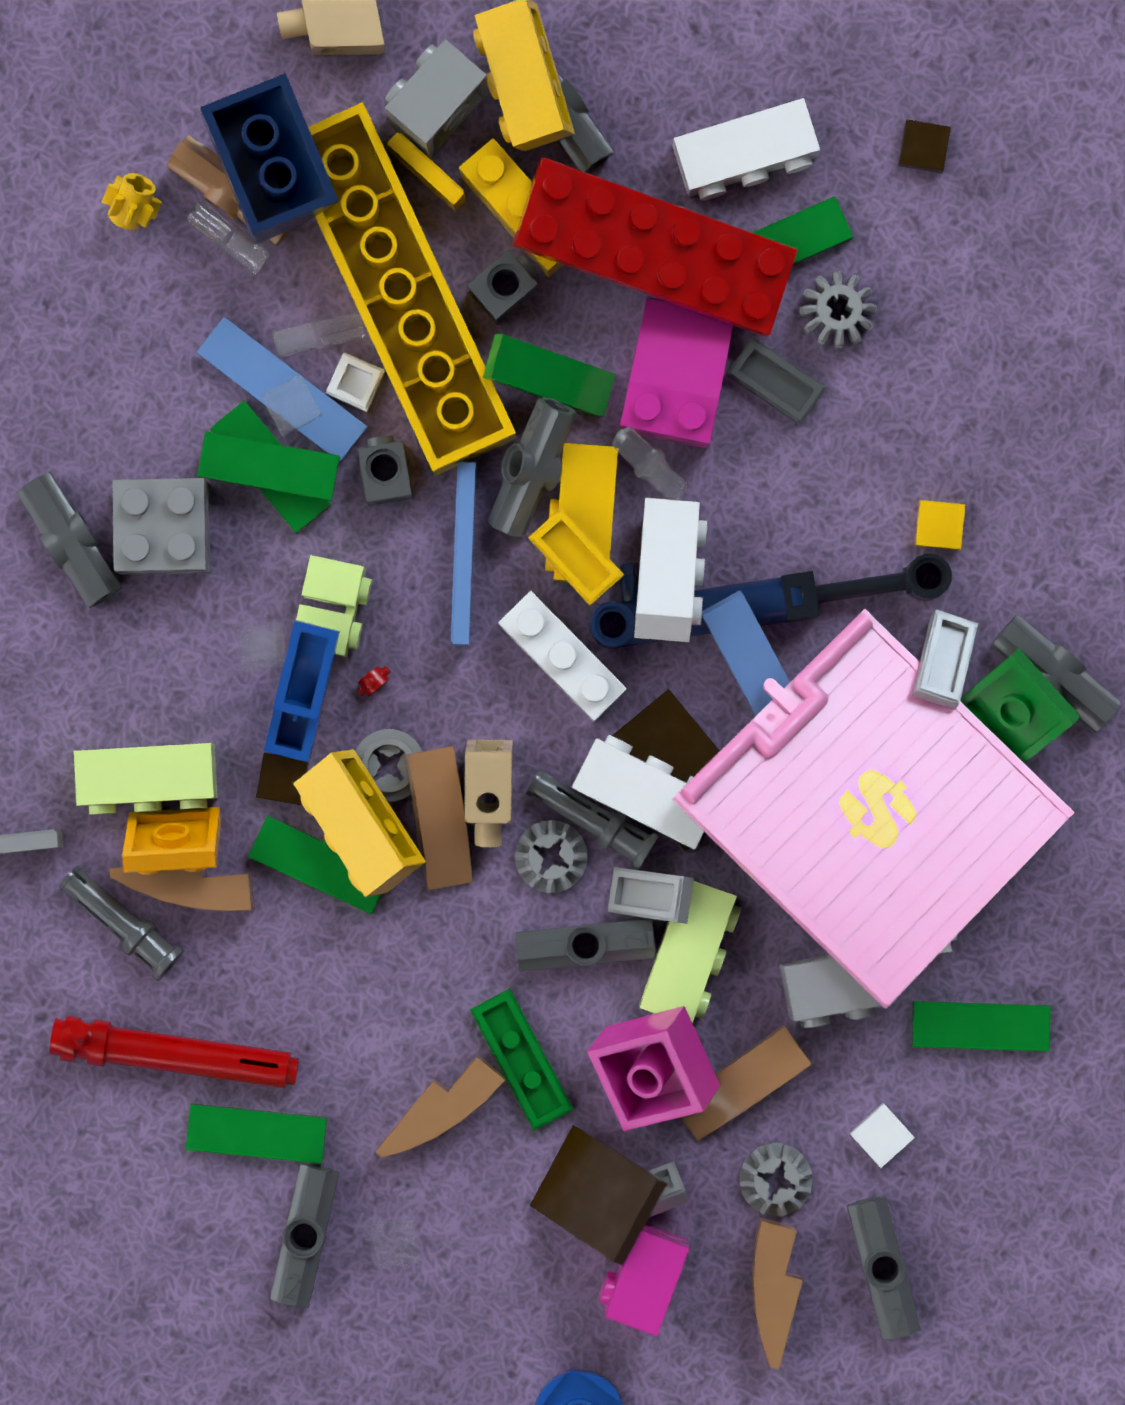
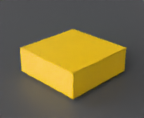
(940, 525)

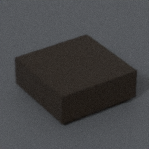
(924, 146)
(278, 776)

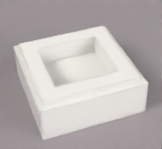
(355, 382)
(882, 1135)

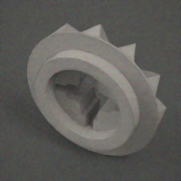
(388, 743)
(572, 851)
(767, 1159)

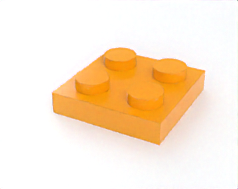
(172, 840)

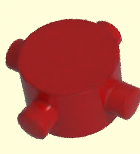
(373, 681)

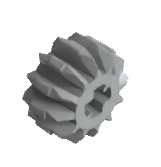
(822, 312)

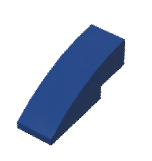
(302, 691)

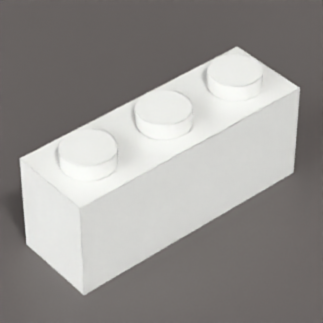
(746, 149)
(669, 570)
(562, 656)
(636, 789)

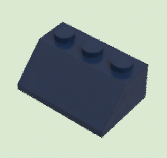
(269, 158)

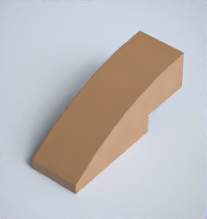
(439, 817)
(192, 888)
(749, 1080)
(442, 1107)
(773, 1287)

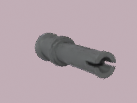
(611, 829)
(137, 936)

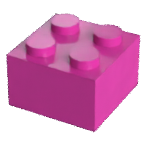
(654, 1068)
(645, 1283)

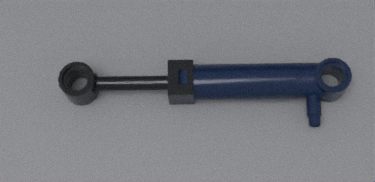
(775, 599)

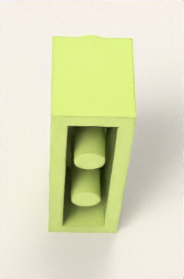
(145, 777)
(691, 954)

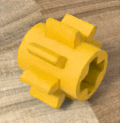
(131, 201)

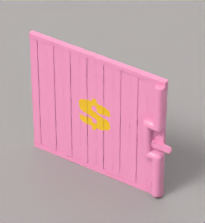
(872, 809)

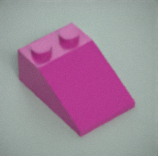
(676, 374)

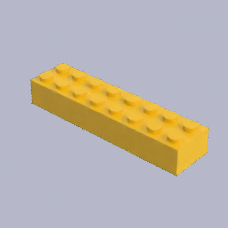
(405, 298)

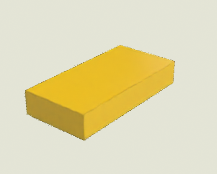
(426, 171)
(576, 556)

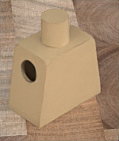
(335, 26)
(488, 771)

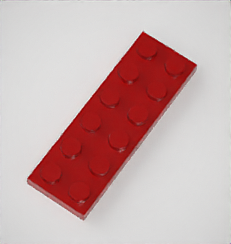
(654, 247)

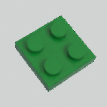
(1020, 706)

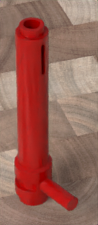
(104, 1044)

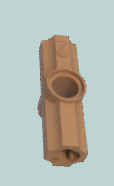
(204, 172)

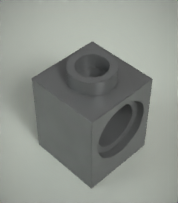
(500, 306)
(388, 491)

